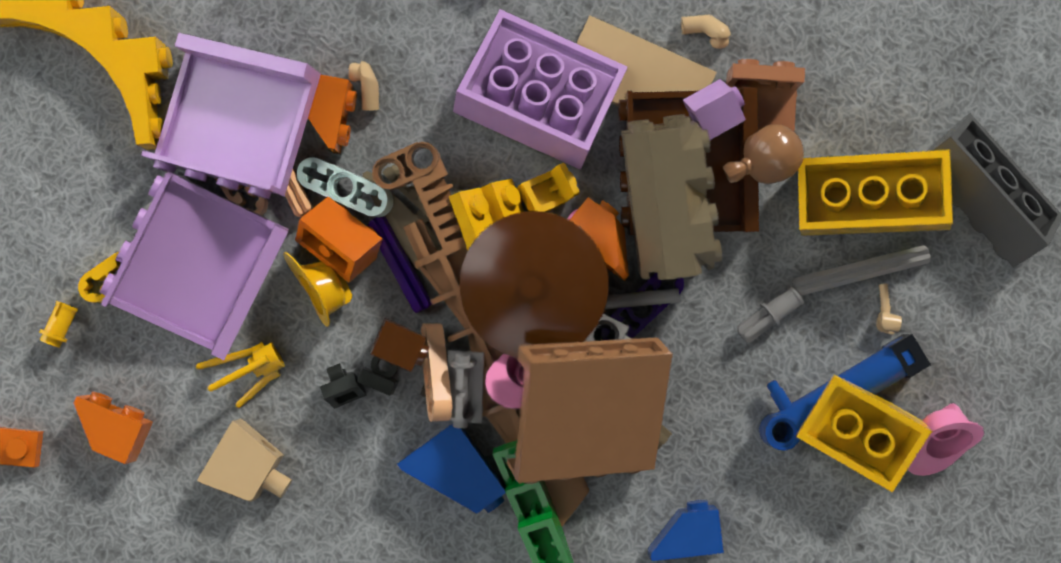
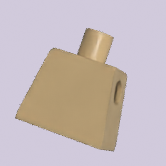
(245, 464)

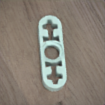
(320, 186)

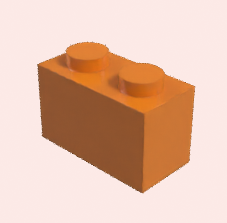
(338, 239)

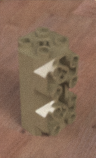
(669, 197)

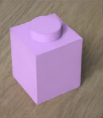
(716, 108)

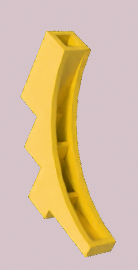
(101, 30)

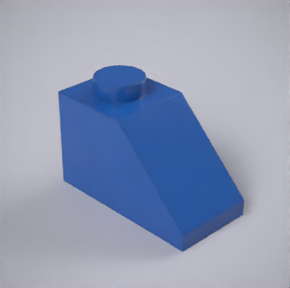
(689, 533)

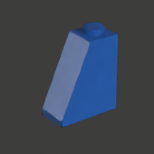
(457, 470)

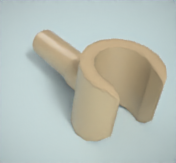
(887, 322)

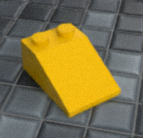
(864, 432)

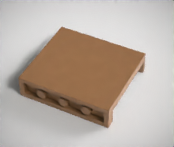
(590, 408)

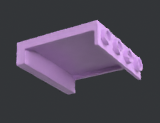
(235, 116)
(194, 263)

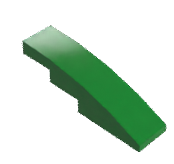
(535, 513)

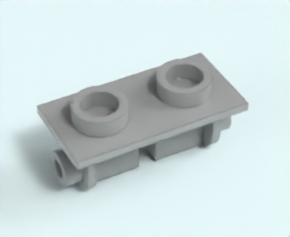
(466, 386)

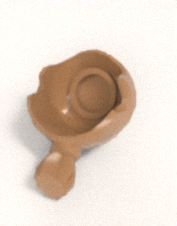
(768, 156)

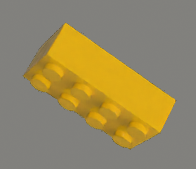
(875, 193)

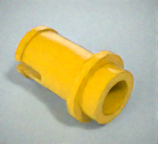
(58, 324)

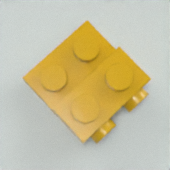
(483, 206)

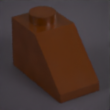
(399, 345)

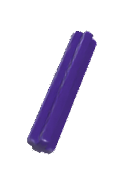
(400, 265)

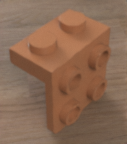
(776, 89)

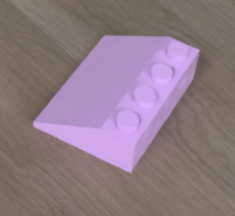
(539, 89)

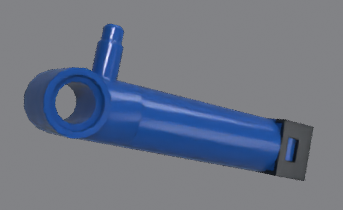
(895, 360)

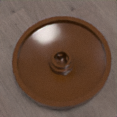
(533, 282)

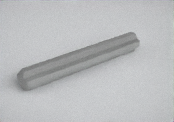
(861, 270)

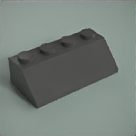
(997, 193)

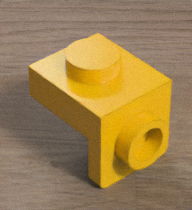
(549, 189)

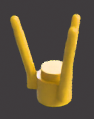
(264, 362)

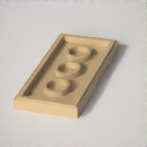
(648, 65)

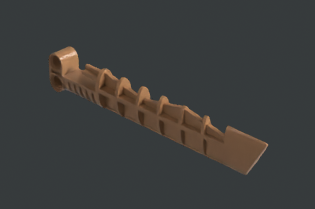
(443, 272)

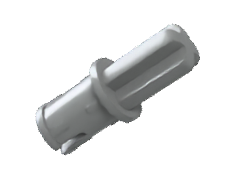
(770, 314)

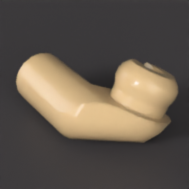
(710, 26)
(369, 84)

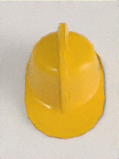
(323, 285)

